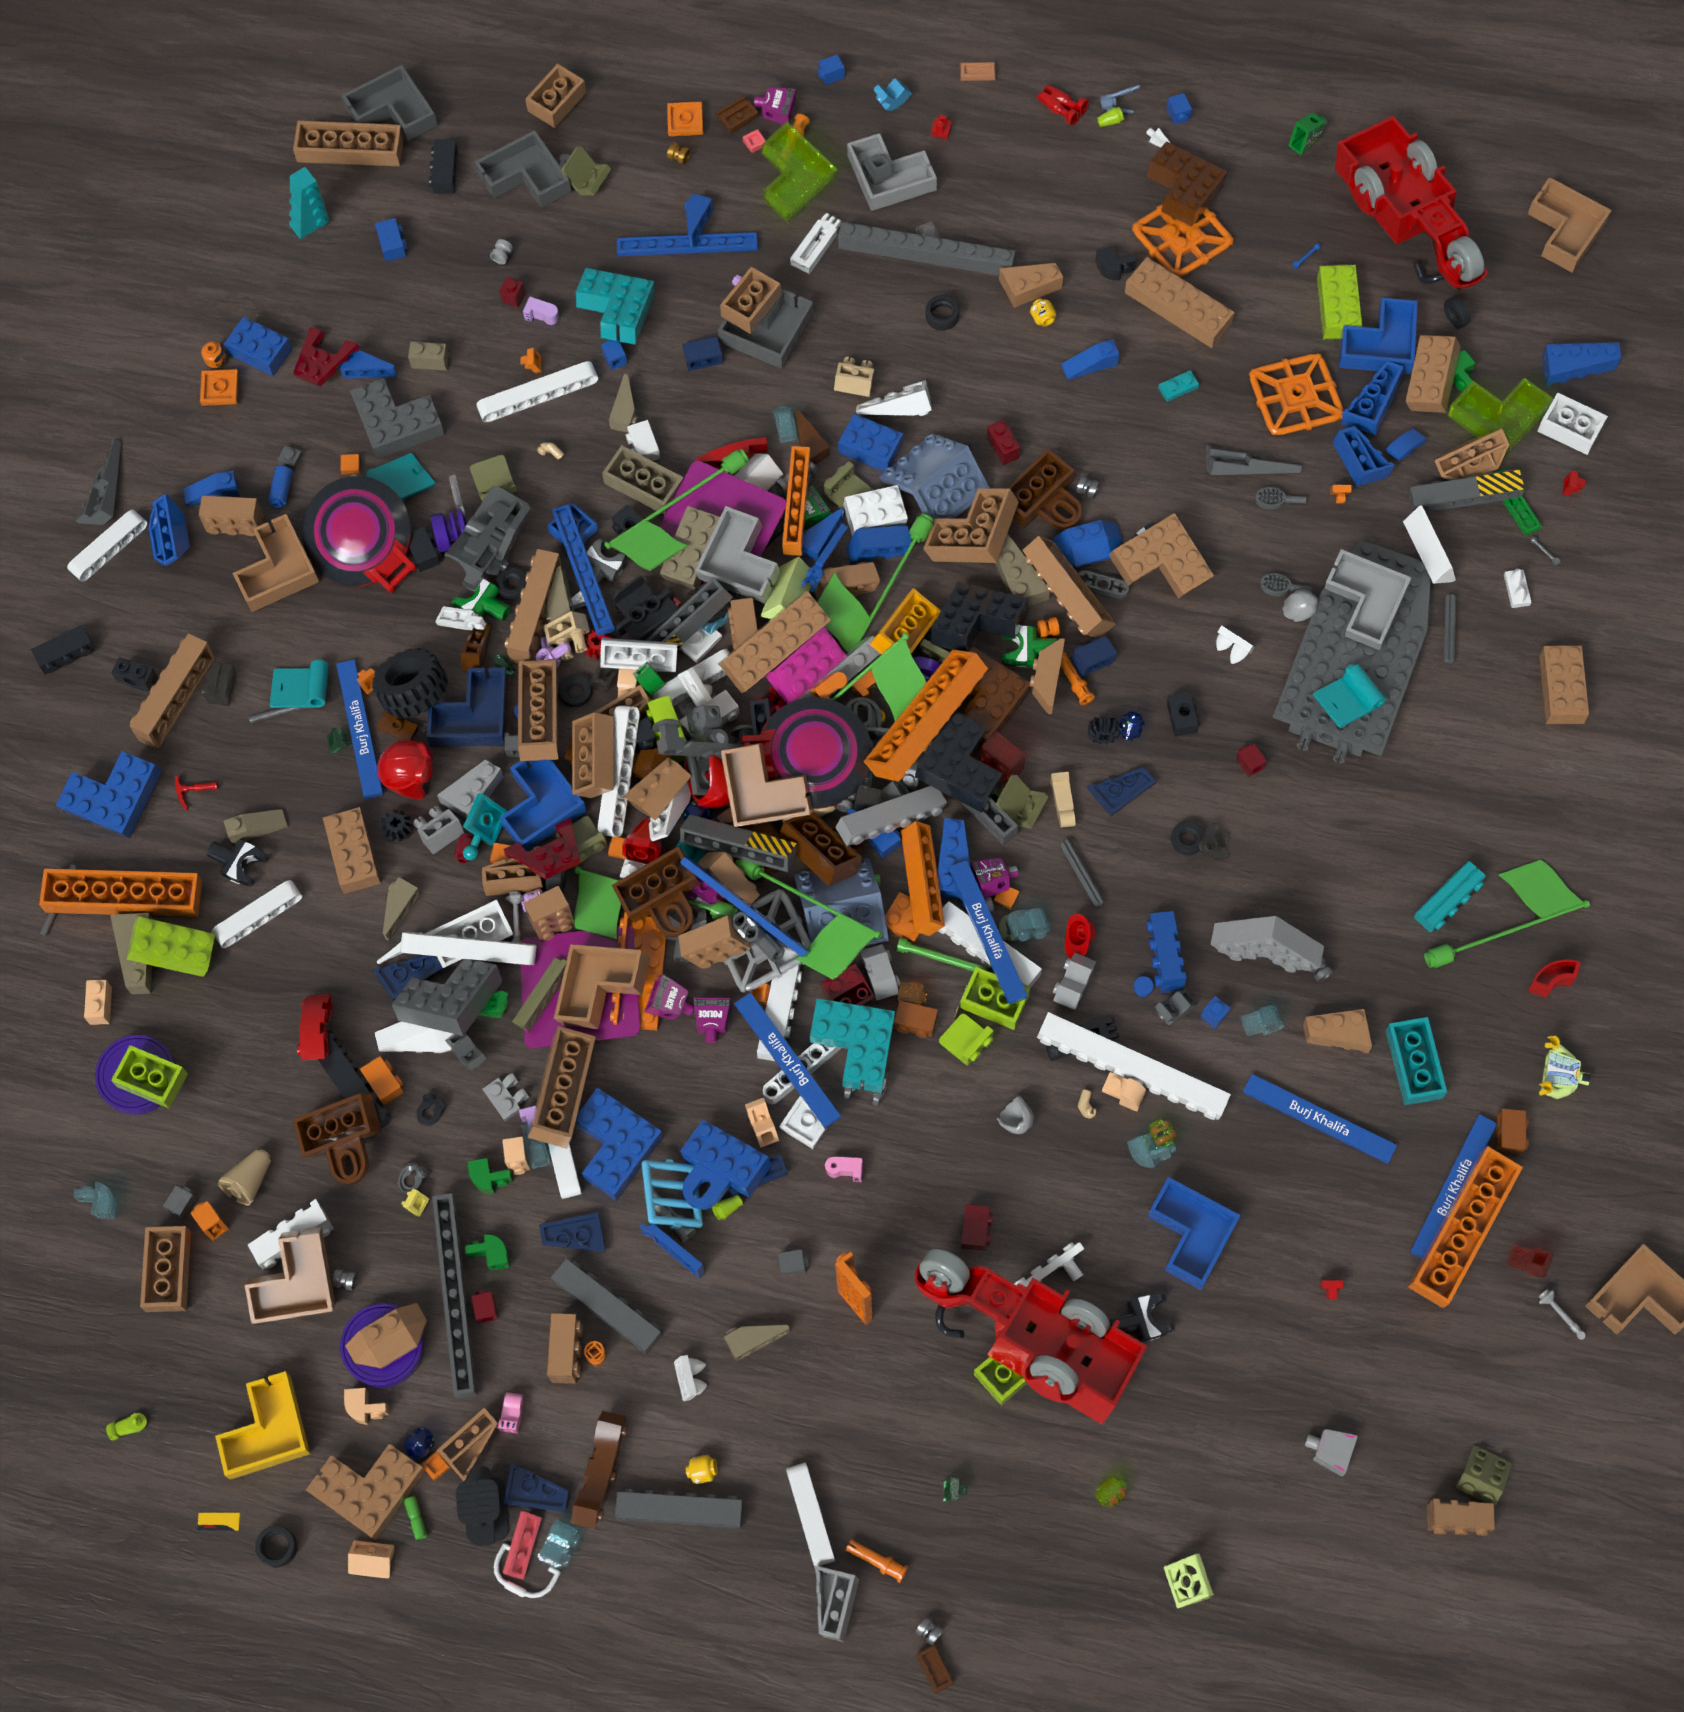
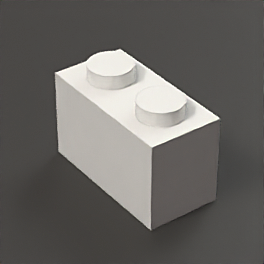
(642, 440)

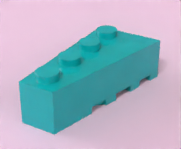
(306, 203)

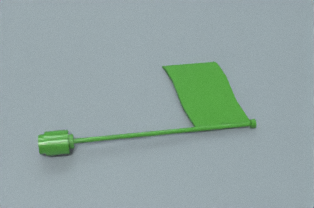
(650, 544)
(847, 615)
(895, 676)
(1539, 890)
(600, 908)
(836, 943)

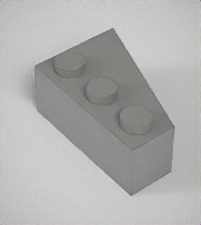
(462, 793)
(835, 1601)

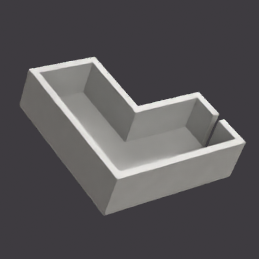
(910, 174)
(730, 560)
(1376, 591)
(1270, 939)

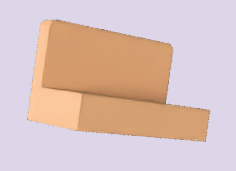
(370, 1559)

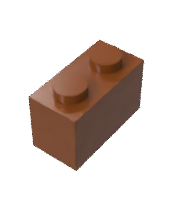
(915, 1019)
(1511, 1131)

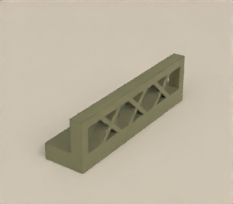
(541, 996)

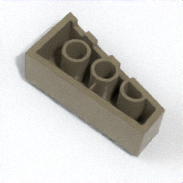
(1020, 576)
(136, 975)

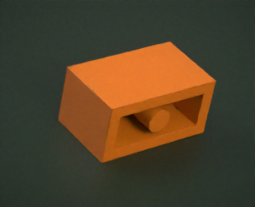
(381, 1080)
(209, 1220)

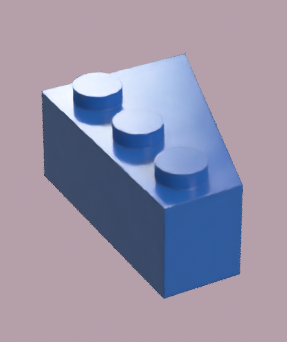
(1360, 458)
(878, 542)

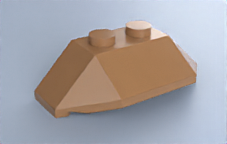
(1474, 457)
(1047, 673)
(388, 1337)

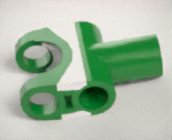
(484, 602)
(1028, 648)

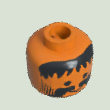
(214, 354)

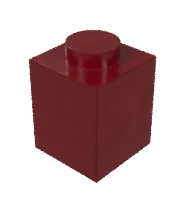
(512, 292)
(1251, 759)
(484, 1306)

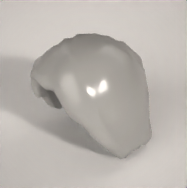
(1300, 605)
(1017, 1116)

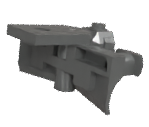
(489, 536)

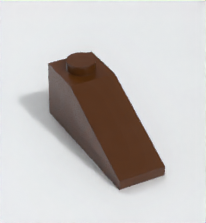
(810, 438)
(475, 648)

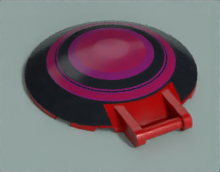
(358, 533)
(816, 741)

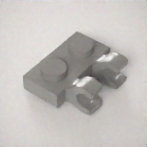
(502, 1099)

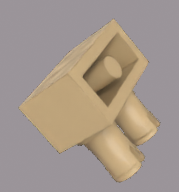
(854, 378)
(568, 628)

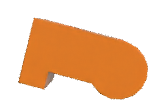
(829, 684)
(865, 685)

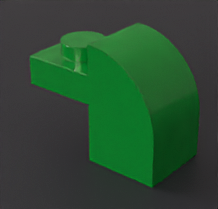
(1463, 368)
(649, 679)
(495, 1005)
(485, 1180)
(493, 1249)

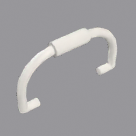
(517, 1589)

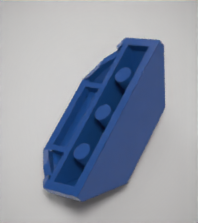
(167, 531)
(1089, 542)

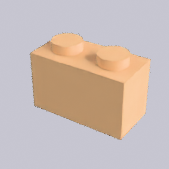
(98, 1002)
(516, 1155)

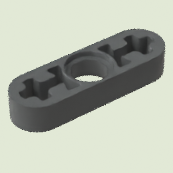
(1109, 580)

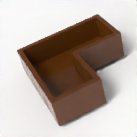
(1191, 181)
(995, 696)

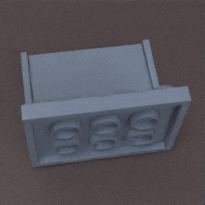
(939, 476)
(854, 897)

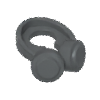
(421, 1173)

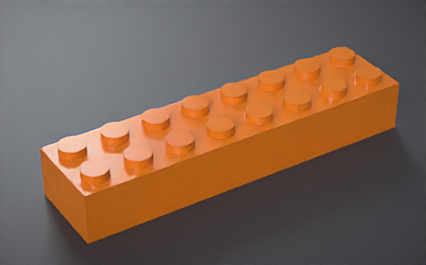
(926, 715)
(120, 892)
(1465, 1227)

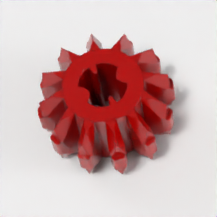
(591, 643)

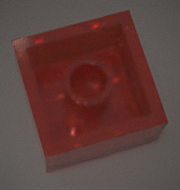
(1002, 756)

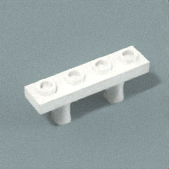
(1054, 1262)

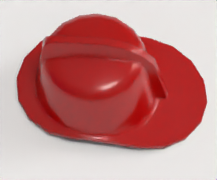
(1079, 935)

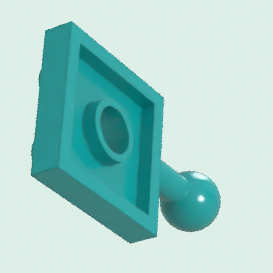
(475, 824)

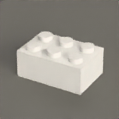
(1572, 423)
(875, 509)

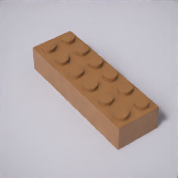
(348, 143)
(1179, 302)
(1068, 587)
(532, 610)
(774, 641)
(172, 691)
(538, 710)
(561, 1087)

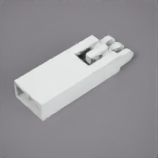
(811, 251)

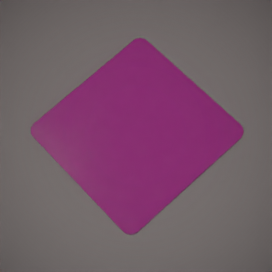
(722, 492)
(558, 948)

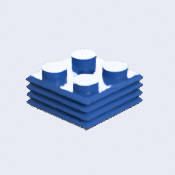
(585, 525)

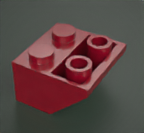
(848, 987)

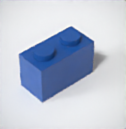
(390, 239)

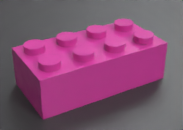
(805, 666)

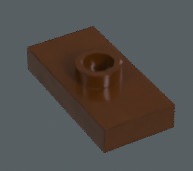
(397, 727)
(934, 1669)

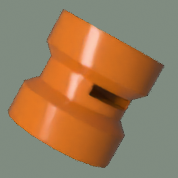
(1048, 627)
(598, 1354)

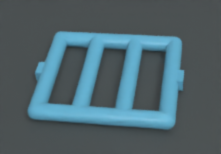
(651, 1201)

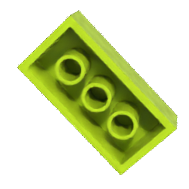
(1338, 299)
(170, 946)
(1000, 1380)

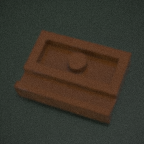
(737, 114)

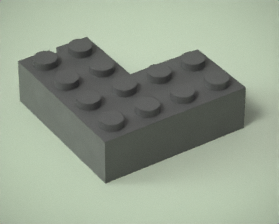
(391, 96)
(524, 162)
(775, 334)
(394, 427)
(449, 1005)

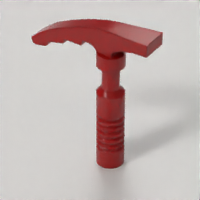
(197, 787)

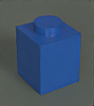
(831, 69)
(1179, 108)
(613, 354)
(1215, 1012)

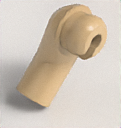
(550, 448)
(1084, 1106)

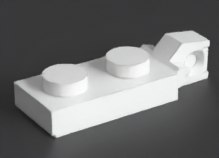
(460, 619)

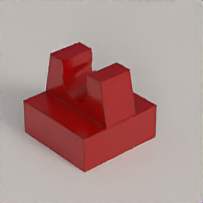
(941, 127)
(1572, 483)
(1331, 1287)

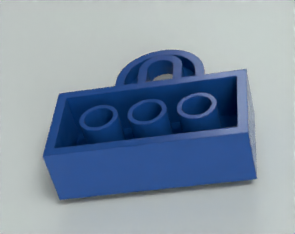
(722, 1163)

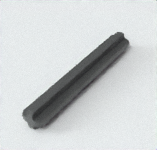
(1449, 632)
(1082, 873)

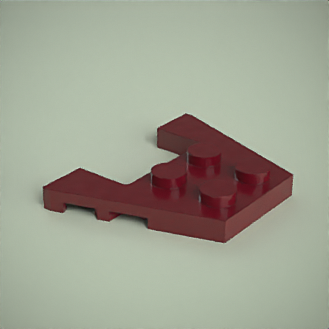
(319, 365)
(552, 857)

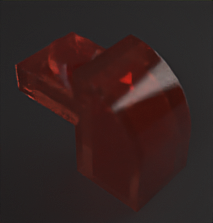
(1534, 1261)

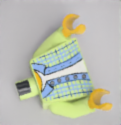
(1561, 1071)

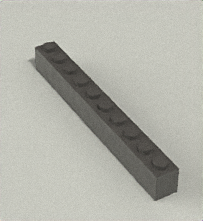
(924, 249)
(454, 1296)

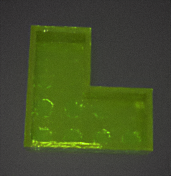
(802, 170)
(1517, 414)

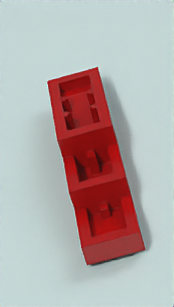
(750, 446)

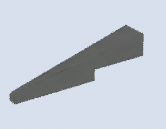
(1235, 463)
(102, 492)

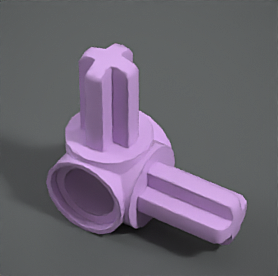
(549, 653)

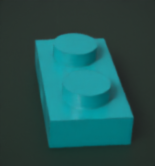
(1178, 386)

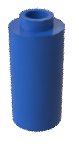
(280, 486)

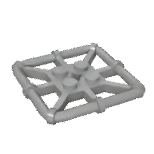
(757, 956)

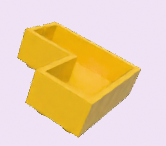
(273, 1437)

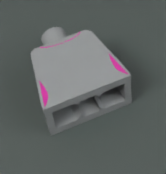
(1332, 1449)

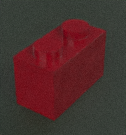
(1003, 442)
(975, 1227)

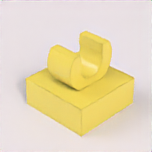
(415, 1202)

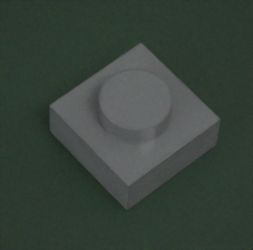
(289, 457)

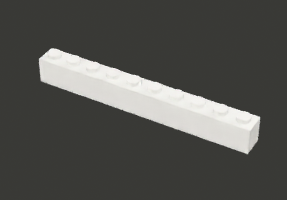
(1133, 1065)

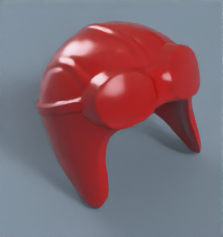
(406, 768)
(718, 793)

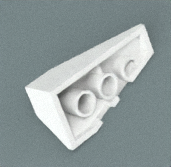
(911, 401)
(666, 821)
(411, 1037)

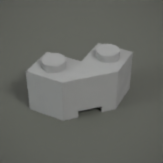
(880, 973)
(1075, 980)

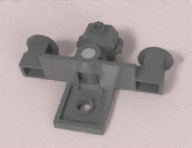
(708, 740)

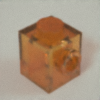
(912, 993)

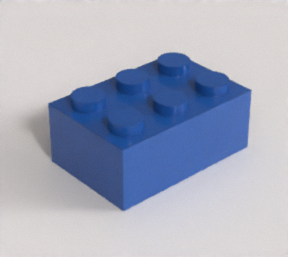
(258, 346)
(870, 443)

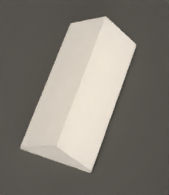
(760, 472)
(1429, 547)
(635, 653)
(482, 923)

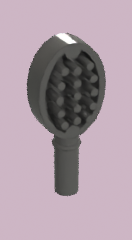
(1274, 498)
(1279, 585)

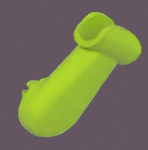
(129, 1425)

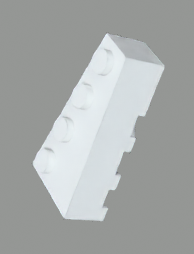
(266, 1247)

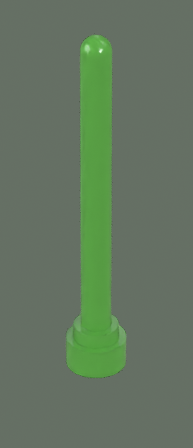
(906, 946)

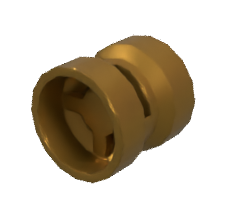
(678, 153)

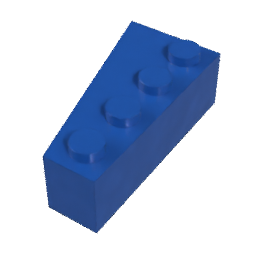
(1577, 360)
(1372, 404)
(953, 851)
(1166, 952)

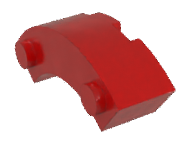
(313, 1035)

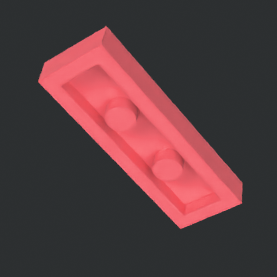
(522, 1545)

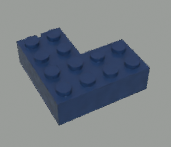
(476, 721)

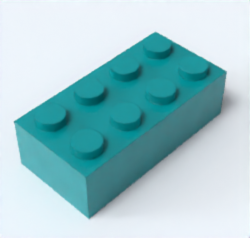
(1416, 1061)

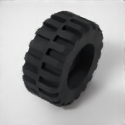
(409, 682)

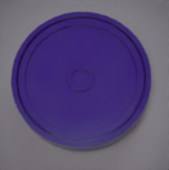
(107, 1065)
(376, 1377)

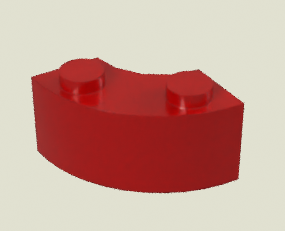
(1554, 975)

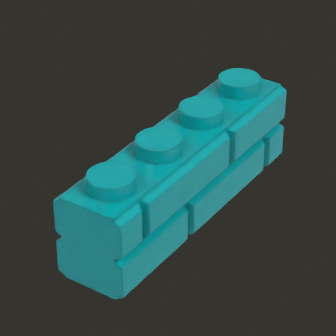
(1450, 896)

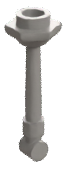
(515, 898)
(1547, 1297)

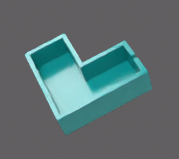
(620, 298)
(860, 1030)

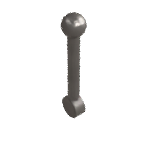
(1555, 561)

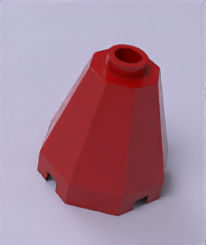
(640, 846)

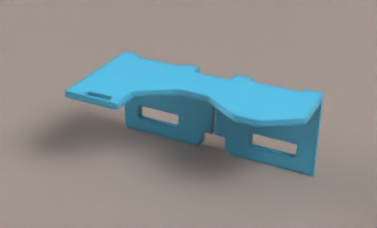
(715, 625)

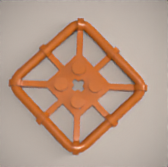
(1181, 245)
(1290, 403)

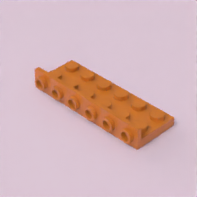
(653, 944)
(853, 1291)

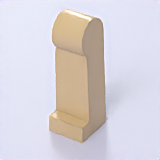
(1063, 798)

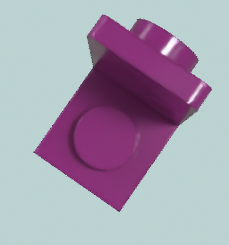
(706, 893)

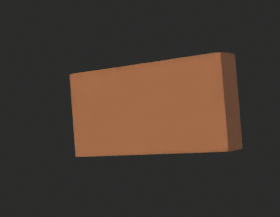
(977, 71)

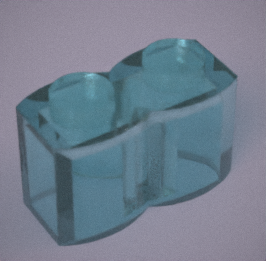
(1028, 924)
(559, 1544)

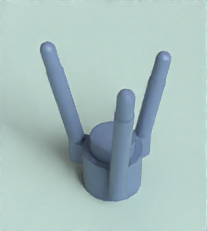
(1109, 100)

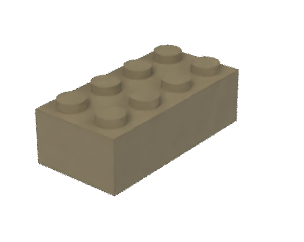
(641, 479)
(695, 532)

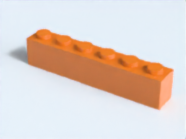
(796, 501)
(922, 878)

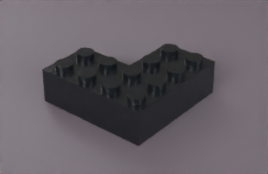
(976, 609)
(951, 765)

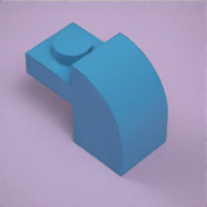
(893, 95)

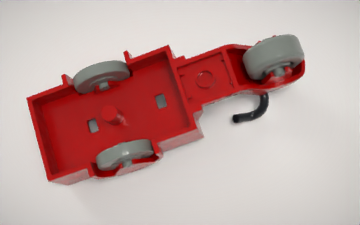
(1409, 179)
(1062, 1335)

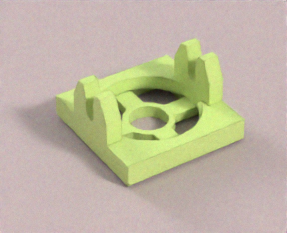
(1172, 1572)

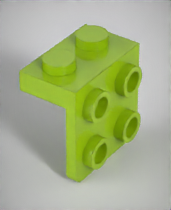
(966, 1039)

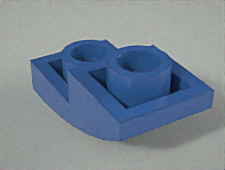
(1403, 445)

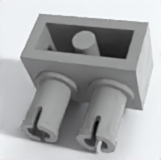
(440, 830)

